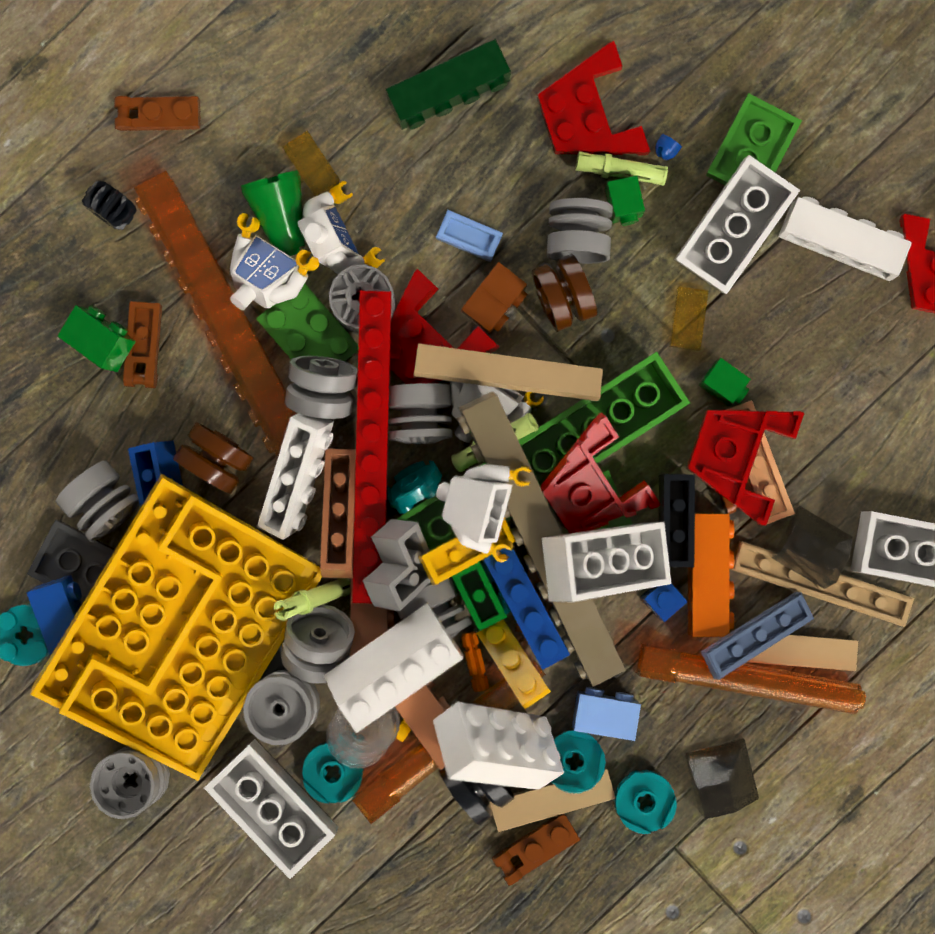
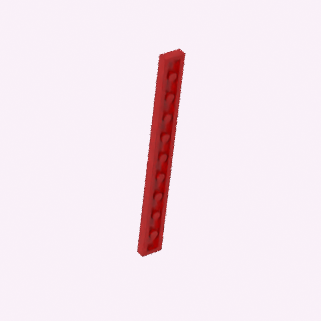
(371, 434)

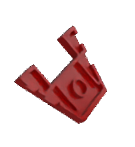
(576, 113)
(920, 263)
(411, 328)
(728, 450)
(580, 489)

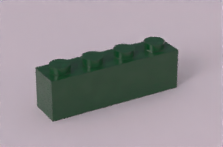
(448, 85)

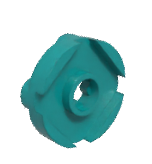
(413, 485)
(11, 646)
(590, 752)
(320, 786)
(651, 818)

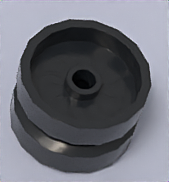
(472, 796)

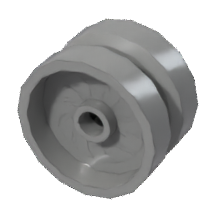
(321, 387)
(316, 643)
(269, 720)

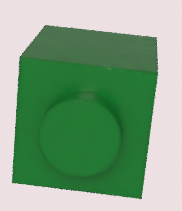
(626, 200)
(725, 382)

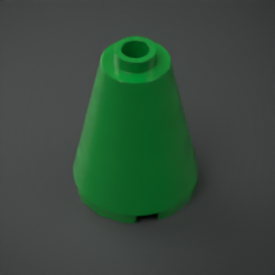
(278, 208)

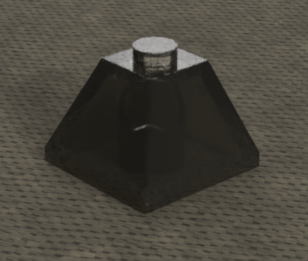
(722, 778)

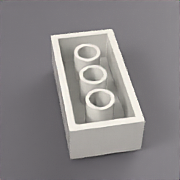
(737, 224)
(895, 548)
(606, 561)
(497, 746)
(272, 809)

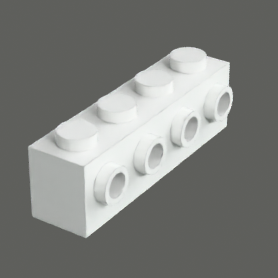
(845, 238)
(295, 475)

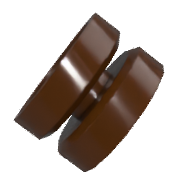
(564, 292)
(212, 459)

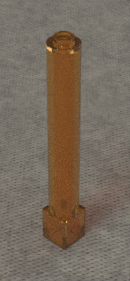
(752, 680)
(390, 786)

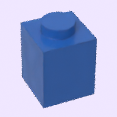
(663, 601)

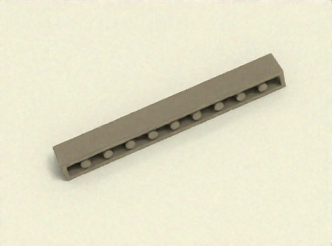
(532, 521)

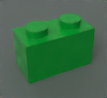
(97, 338)
(479, 596)

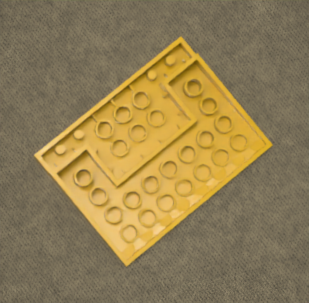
(175, 629)

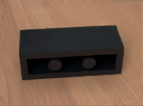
(678, 515)

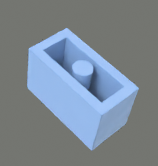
(606, 714)

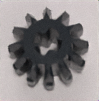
(109, 205)

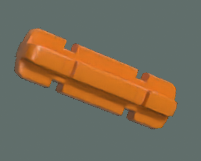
(475, 661)

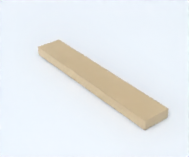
(508, 372)
(845, 592)

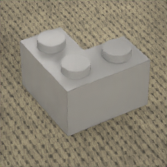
(401, 573)

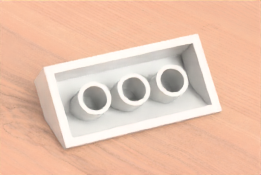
(392, 667)

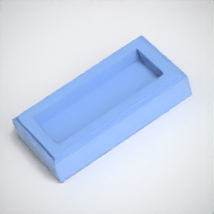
(469, 235)

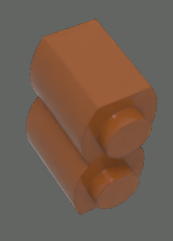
(494, 299)

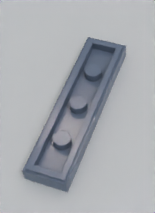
(757, 635)

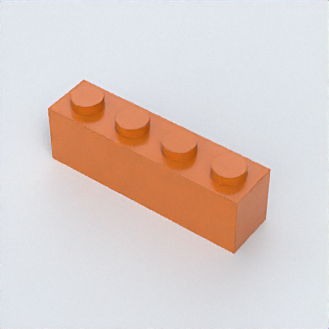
(710, 577)

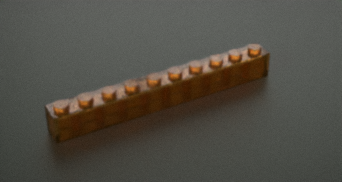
(212, 293)

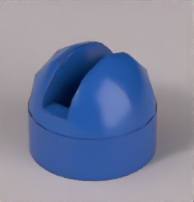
(667, 147)

